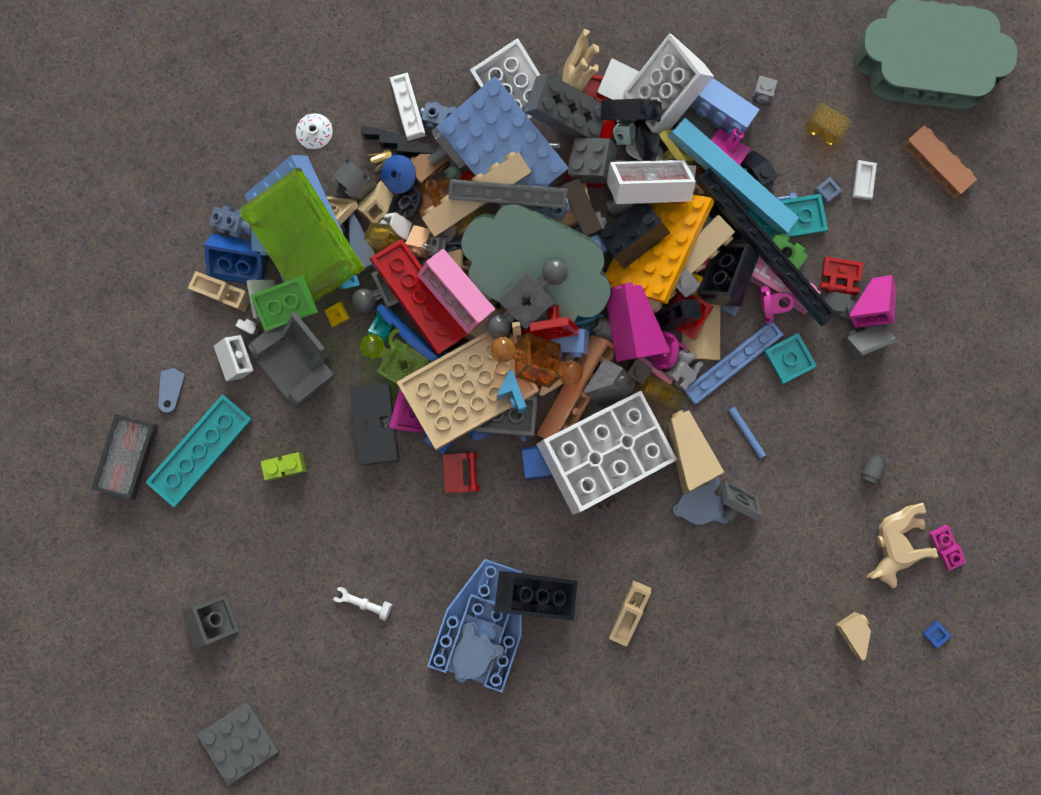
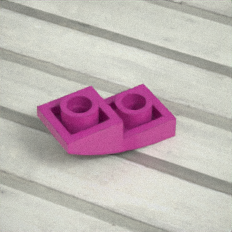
(948, 550)

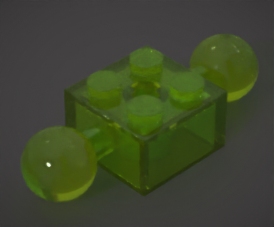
(391, 368)

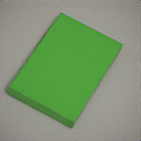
(279, 301)

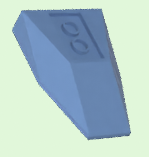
(476, 606)

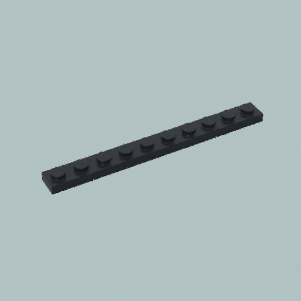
(765, 247)

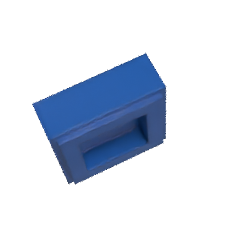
(936, 634)

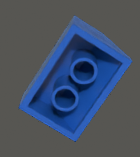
(233, 259)

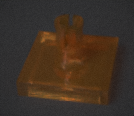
(433, 193)

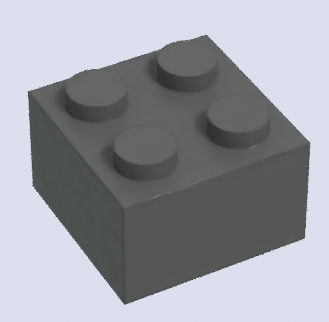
(592, 159)

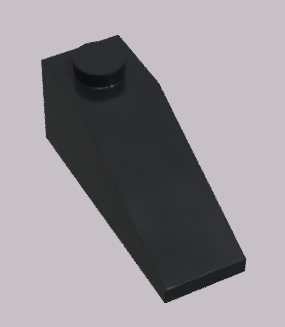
(678, 315)

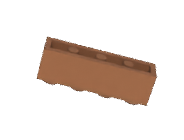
(939, 162)

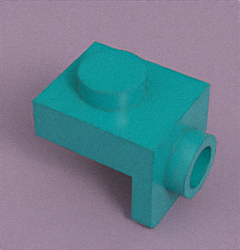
(380, 327)

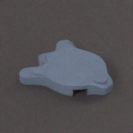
(701, 505)
(474, 654)

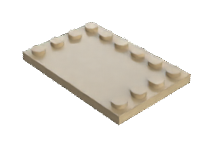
(460, 391)

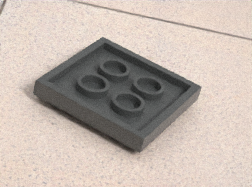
(238, 743)

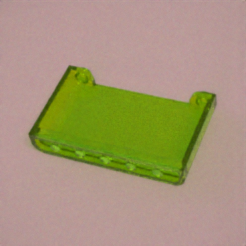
(302, 235)

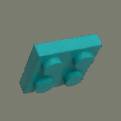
(790, 358)

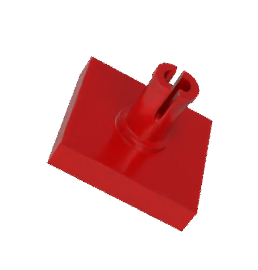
(555, 326)

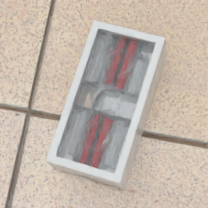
(650, 181)

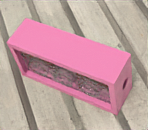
(455, 291)

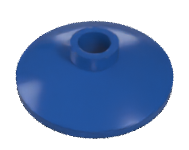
(405, 174)

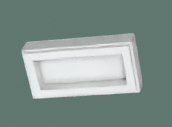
(864, 180)

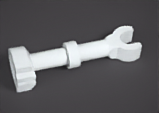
(364, 603)

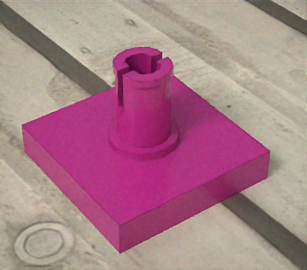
(731, 145)
(404, 417)

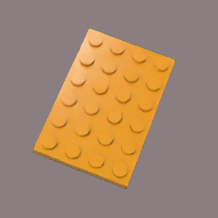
(663, 263)

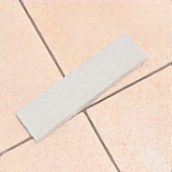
(407, 106)

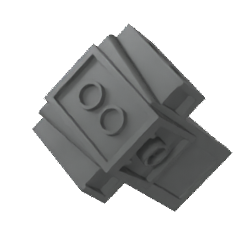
(293, 360)

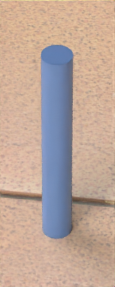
(747, 433)

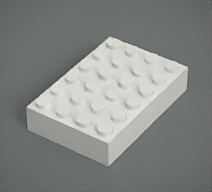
(606, 452)

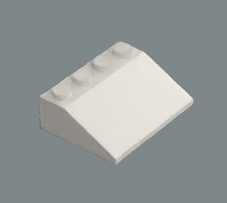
(512, 69)
(671, 77)

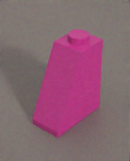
(876, 303)

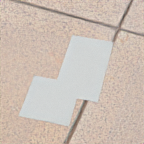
(616, 80)

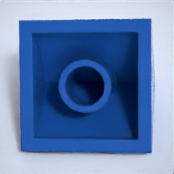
(534, 464)

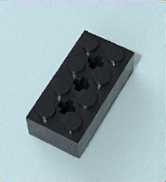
(535, 595)

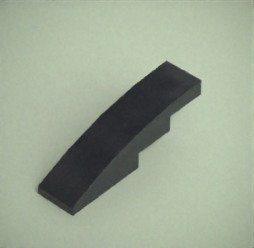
(396, 141)

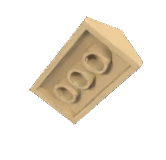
(708, 340)

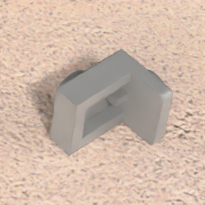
(687, 283)

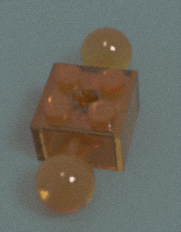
(536, 360)

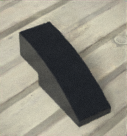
(647, 142)

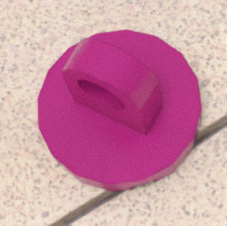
(771, 305)
(667, 360)

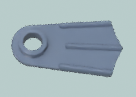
(170, 388)

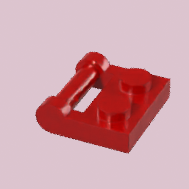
(454, 472)

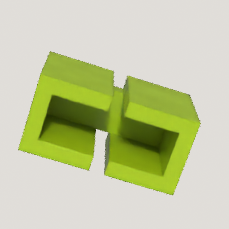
(290, 464)

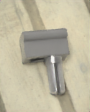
(435, 245)

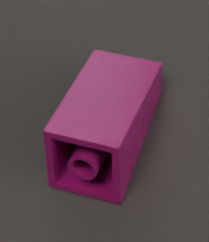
(633, 324)

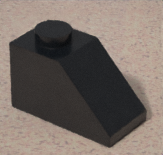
(759, 168)

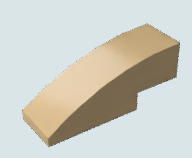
(219, 291)
(630, 613)

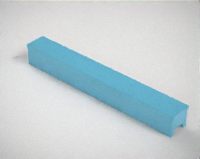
(733, 177)

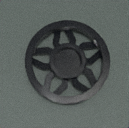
(407, 202)

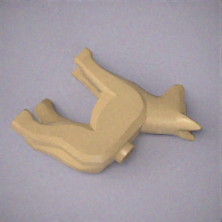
(578, 62)
(896, 547)

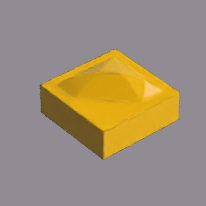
(337, 314)

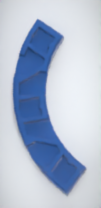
(407, 334)

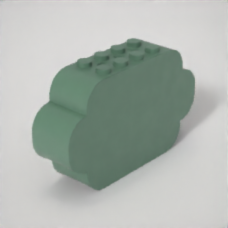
(935, 54)
(526, 240)

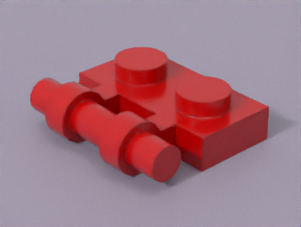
(844, 270)

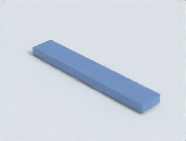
(733, 362)

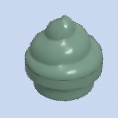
(453, 172)

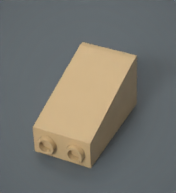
(695, 459)

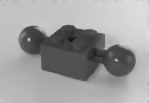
(554, 273)
(365, 300)

